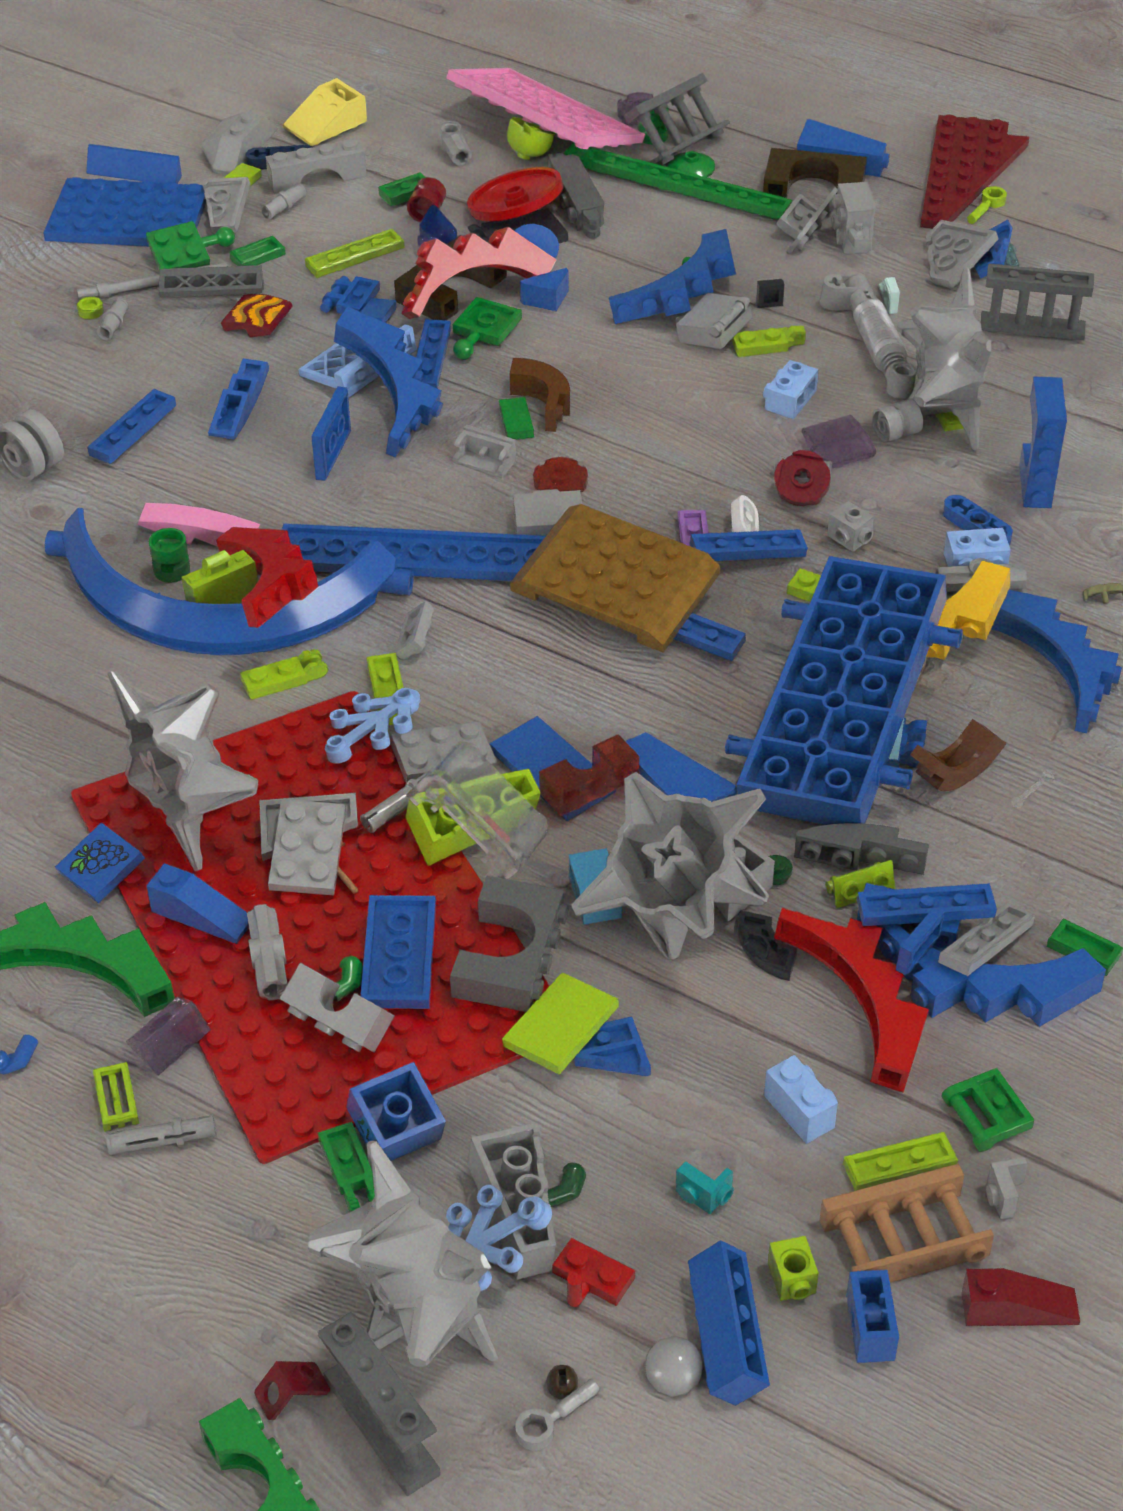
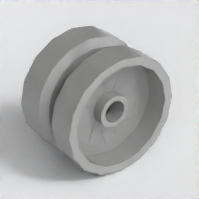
(30, 445)

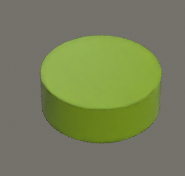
(90, 308)

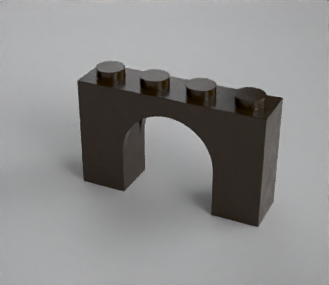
(789, 166)
(444, 300)

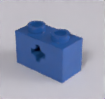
(872, 1316)

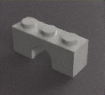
(359, 1021)

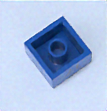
(396, 1112)

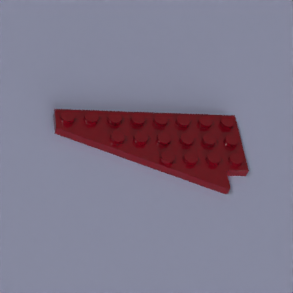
(964, 162)

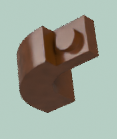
(542, 382)
(961, 760)

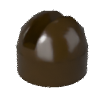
(553, 1381)

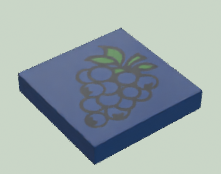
(99, 862)

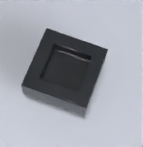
(770, 293)

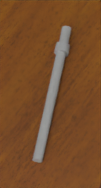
(103, 289)

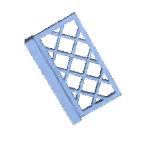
(354, 372)

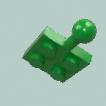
(183, 247)
(483, 322)

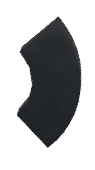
(762, 948)

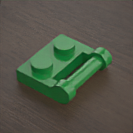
(996, 1102)

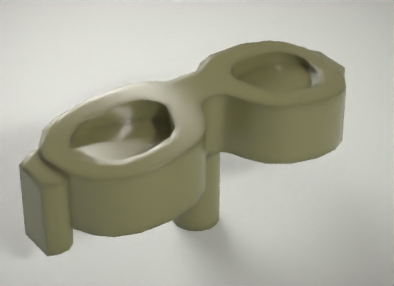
(1103, 589)

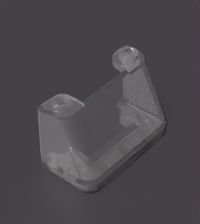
(483, 807)

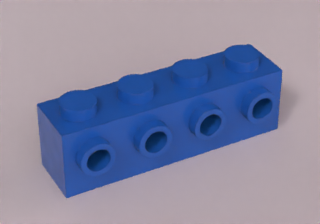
(728, 1323)

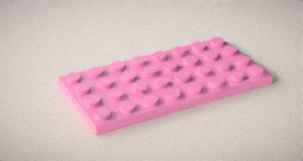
(545, 107)

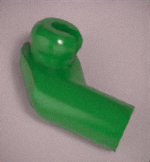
(351, 977)

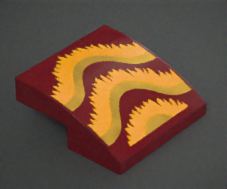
(256, 314)

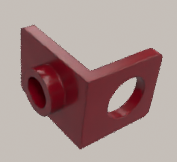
(291, 1379)

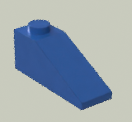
(195, 904)

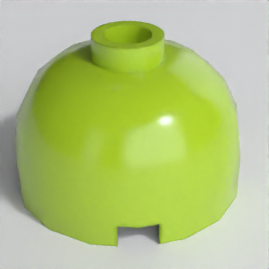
(528, 138)

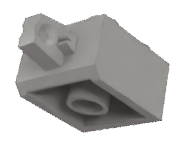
(854, 217)

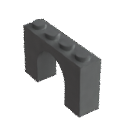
(513, 979)

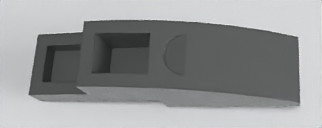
(854, 843)

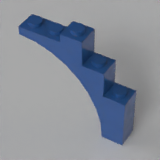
(672, 292)
(384, 350)
(1065, 645)
(1038, 989)

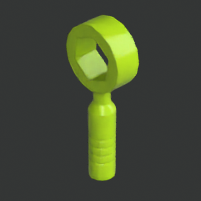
(991, 197)

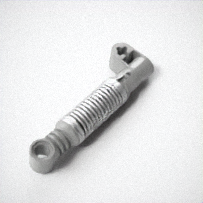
(875, 327)

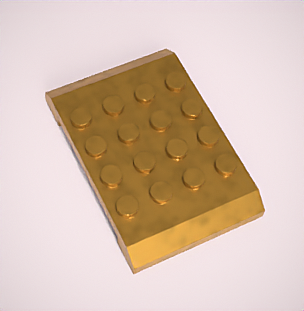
(618, 574)

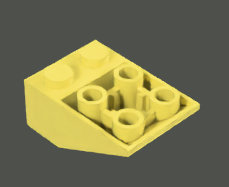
(327, 113)

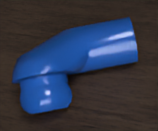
(19, 1058)

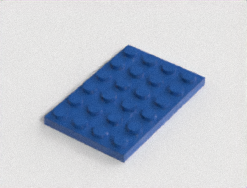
(121, 210)

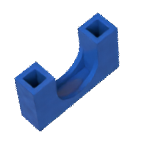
(1042, 456)

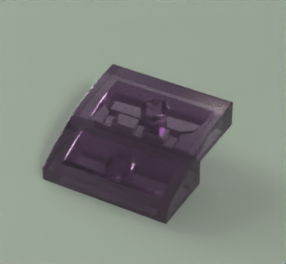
(839, 441)

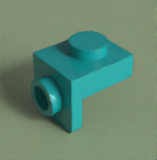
(702, 1190)

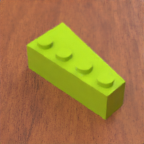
(441, 835)

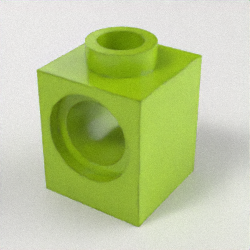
(793, 1255)

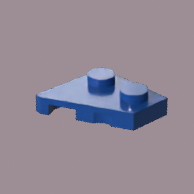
(998, 251)
(615, 1049)

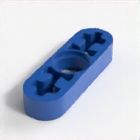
(962, 510)

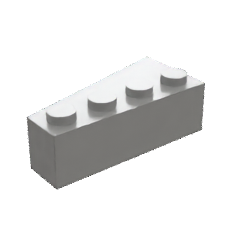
(515, 1166)

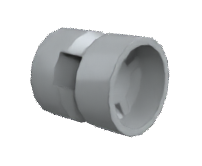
(897, 421)

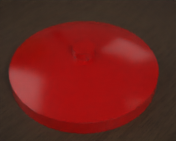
(515, 194)

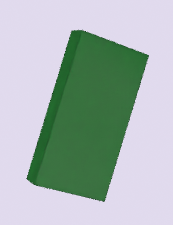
(258, 252)
(516, 418)
(1072, 937)

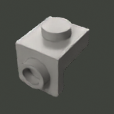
(1001, 1183)

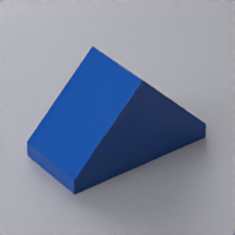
(545, 290)

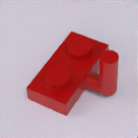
(591, 1272)

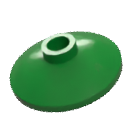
(693, 163)

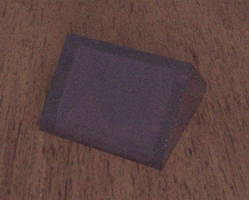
(169, 1034)

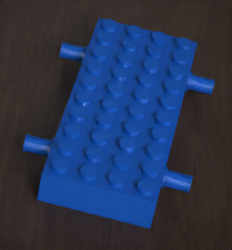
(844, 692)

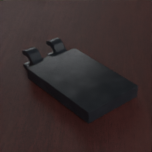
(540, 217)

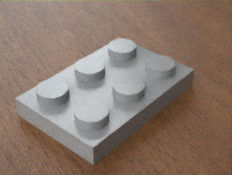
(423, 748)
(307, 847)

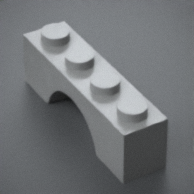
(290, 167)

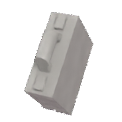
(713, 320)
(541, 510)

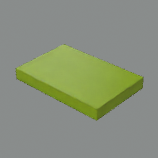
(560, 1023)

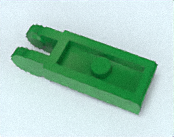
(347, 1162)

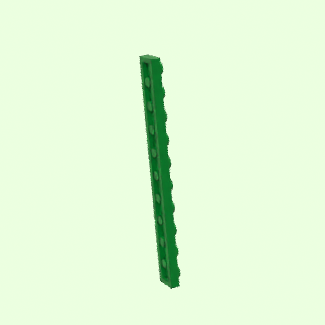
(681, 182)

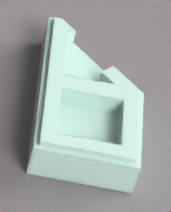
(890, 294)

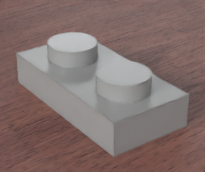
(414, 630)

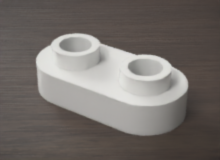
(744, 515)

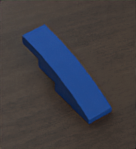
(239, 399)

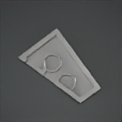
(225, 201)
(270, 812)

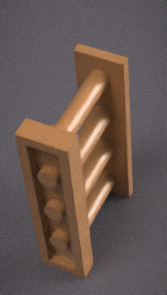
(908, 1195)

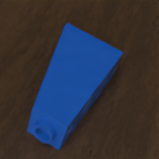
(830, 139)
(676, 772)

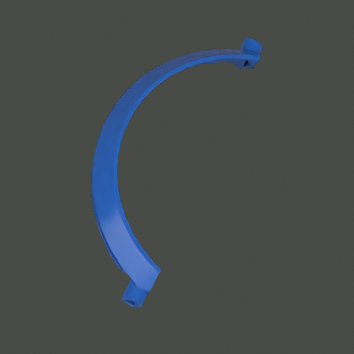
(224, 627)

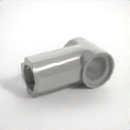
(453, 143)

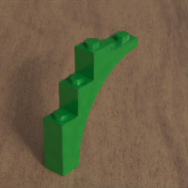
(81, 946)

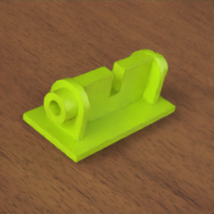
(848, 885)

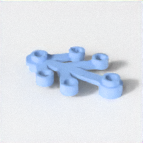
(403, 702)
(482, 1238)

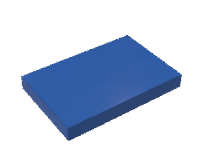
(331, 433)

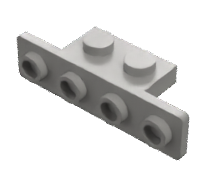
(801, 218)

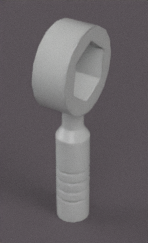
(540, 1416)

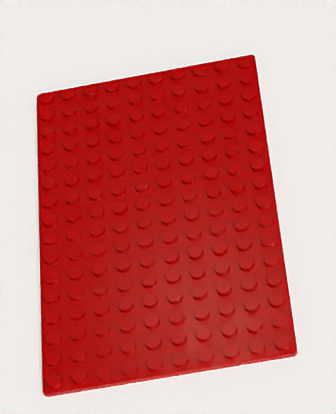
(272, 1066)

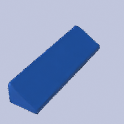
(133, 164)

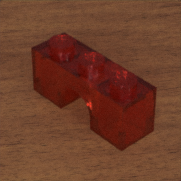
(570, 787)

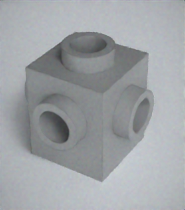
(850, 526)

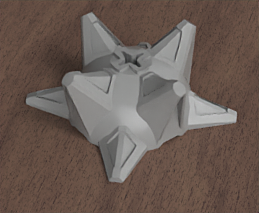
(949, 358)
(176, 760)
(675, 863)
(410, 1266)

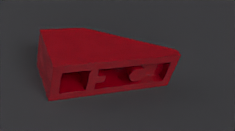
(1016, 1299)

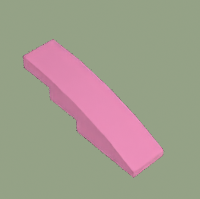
(192, 521)

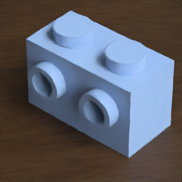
(791, 389)
(967, 545)
(801, 1099)

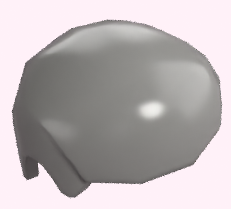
(673, 1366)

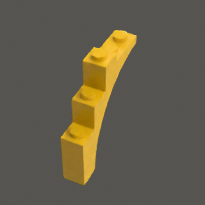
(974, 605)

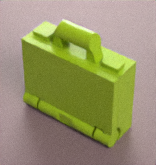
(221, 579)

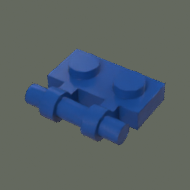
(350, 294)

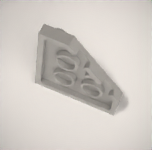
(954, 248)

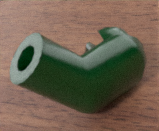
(570, 1185)

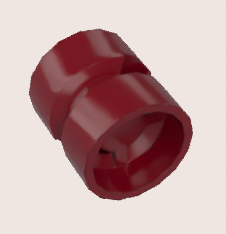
(426, 193)

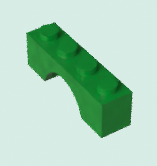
(238, 1442)

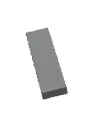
(986, 939)

